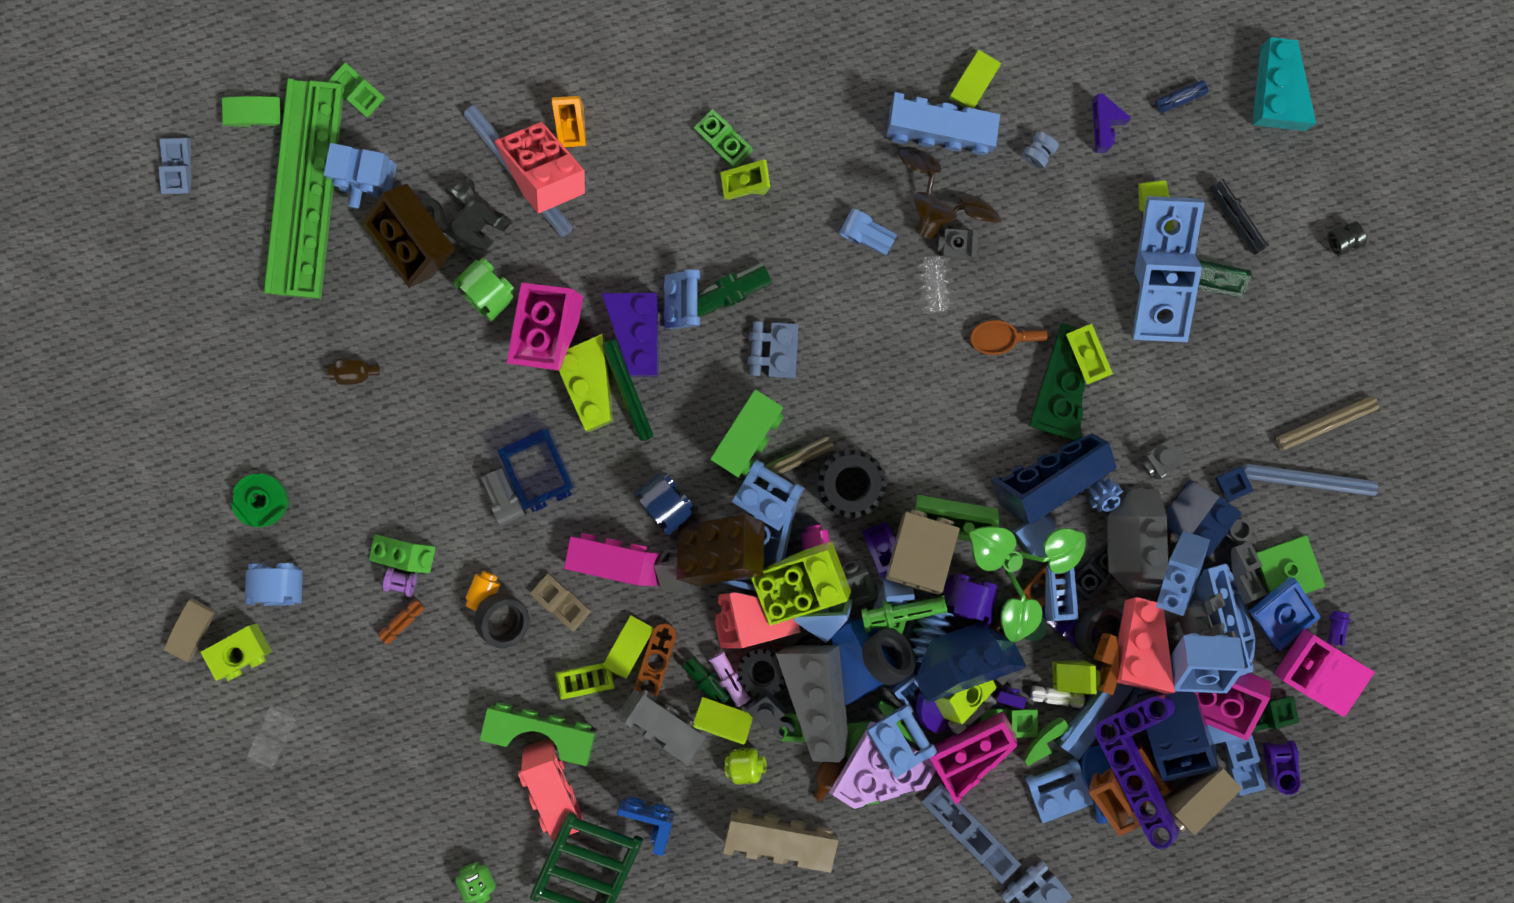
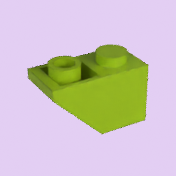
(1075, 676)

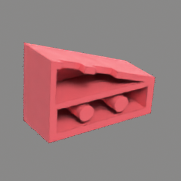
(1144, 648)
(548, 786)

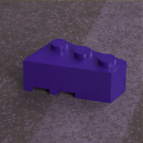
(637, 330)

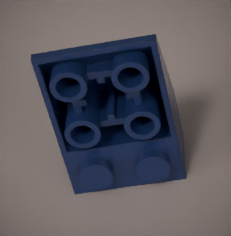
(1183, 740)

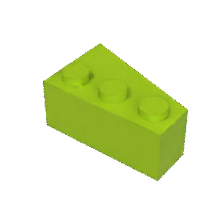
(588, 382)

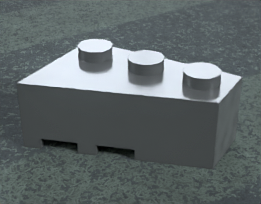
(661, 725)

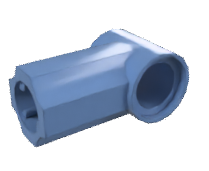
(865, 231)

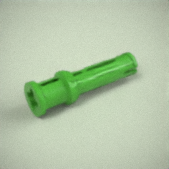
(891, 615)

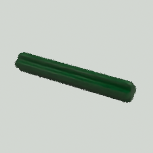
(627, 389)

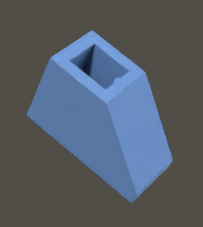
(1034, 535)

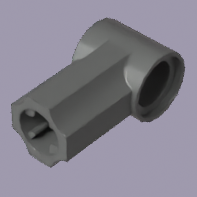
(505, 501)

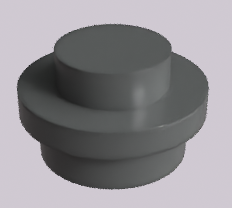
(1240, 531)

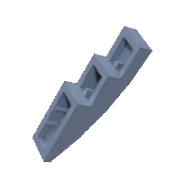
(971, 833)

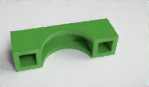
(571, 740)

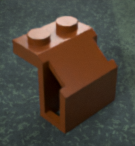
(1111, 798)

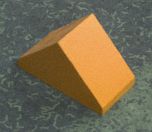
(569, 120)

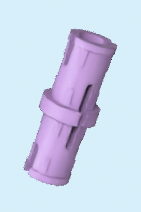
(720, 663)

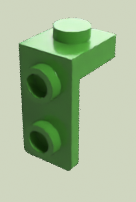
(402, 554)

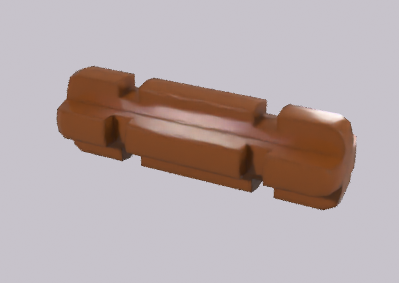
(401, 621)

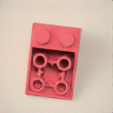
(542, 167)

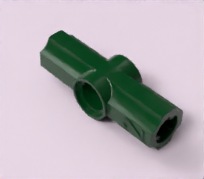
(732, 289)

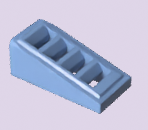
(1051, 603)

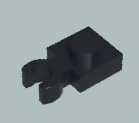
(770, 711)

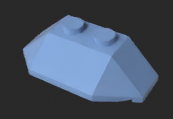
(1233, 614)

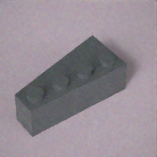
(817, 694)

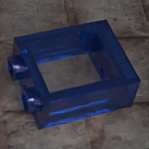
(527, 444)

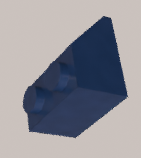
(1201, 514)

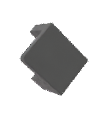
(666, 572)

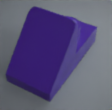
(1104, 116)
(880, 545)

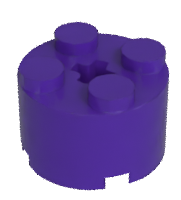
(970, 599)

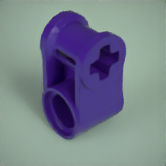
(1282, 760)

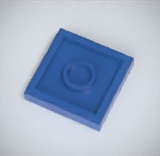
(1284, 613)

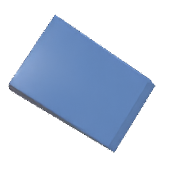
(826, 621)
(907, 691)

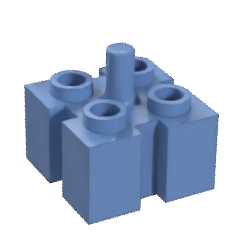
(359, 172)

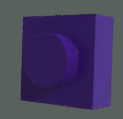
(1010, 696)

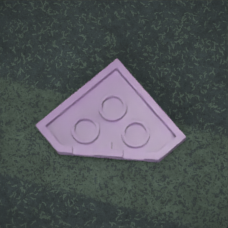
(870, 780)

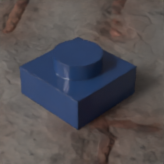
(1234, 484)

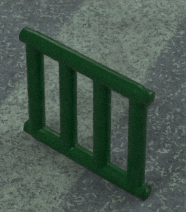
(560, 845)

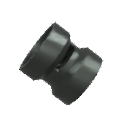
(1344, 239)

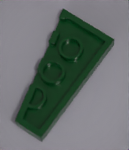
(1060, 396)

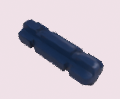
(1181, 96)

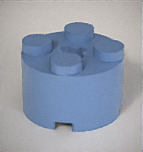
(273, 585)

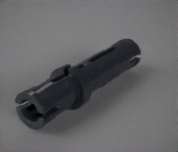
(1220, 190)

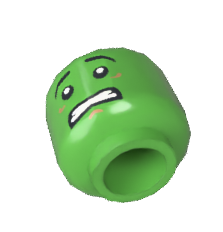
(475, 883)

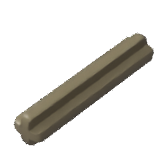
(800, 456)

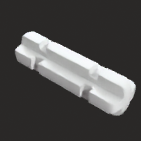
(1056, 697)

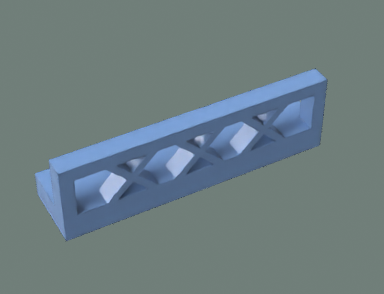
(1083, 725)

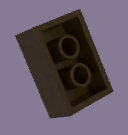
(407, 235)
(720, 550)

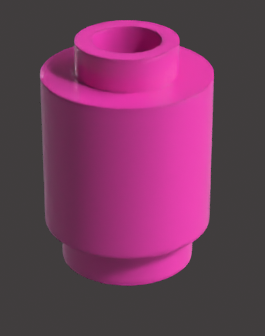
(814, 536)

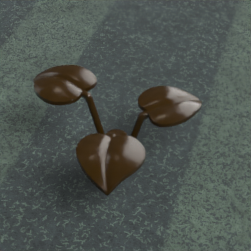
(932, 210)

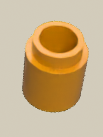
(480, 588)

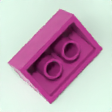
(1239, 708)

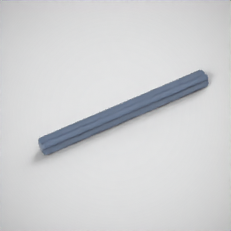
(489, 136)

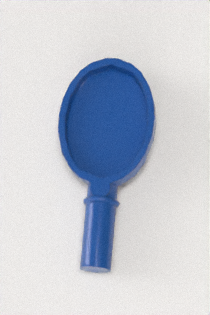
(1093, 761)

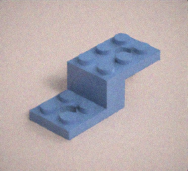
(1167, 269)

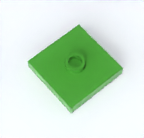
(1288, 560)

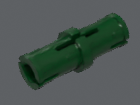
(705, 681)

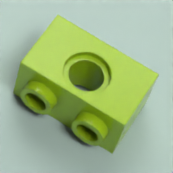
(221, 655)
(963, 704)

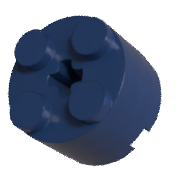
(664, 503)

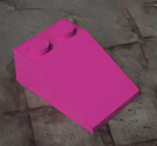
(544, 326)

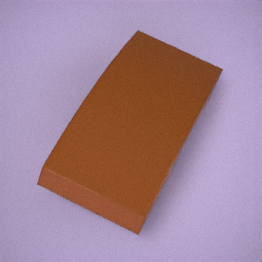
(1108, 654)

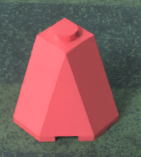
(745, 622)

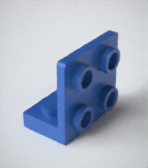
(658, 815)

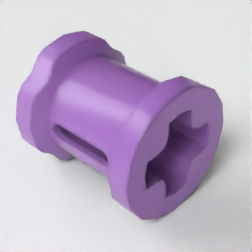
(399, 581)

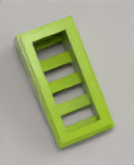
(561, 685)

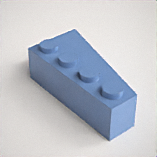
(942, 125)

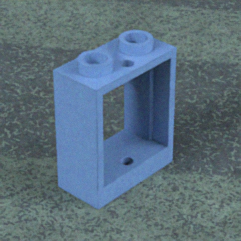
(1182, 573)

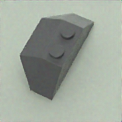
(1138, 543)

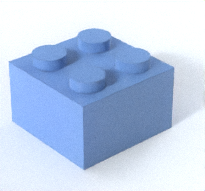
(1206, 663)

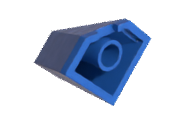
(855, 676)

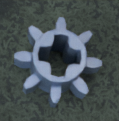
(1104, 495)

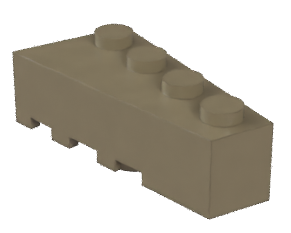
(780, 840)

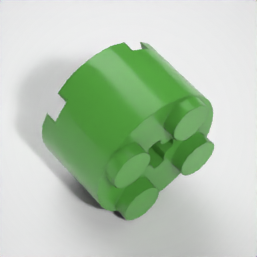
(484, 289)

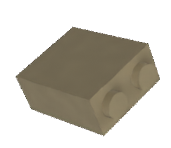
(922, 552)
(1201, 799)

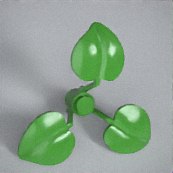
(995, 547)

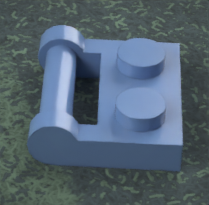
(681, 300)
(763, 503)
(894, 746)
(1060, 799)

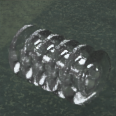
(936, 284)

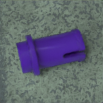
(1338, 627)

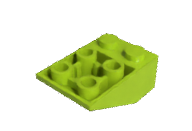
(802, 584)

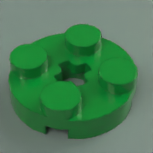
(244, 499)

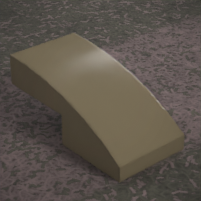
(560, 602)
(189, 629)

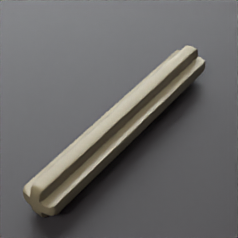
(1327, 423)

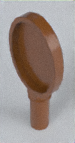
(999, 337)

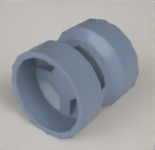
(1040, 150)

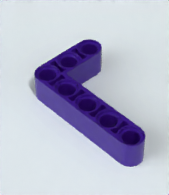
(1137, 767)

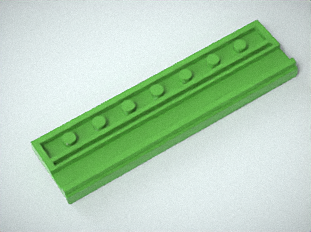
(302, 191)

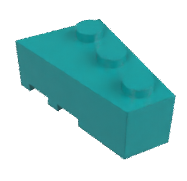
(1282, 87)

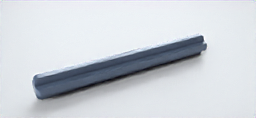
(1311, 480)

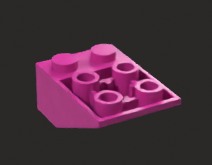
(1324, 673)

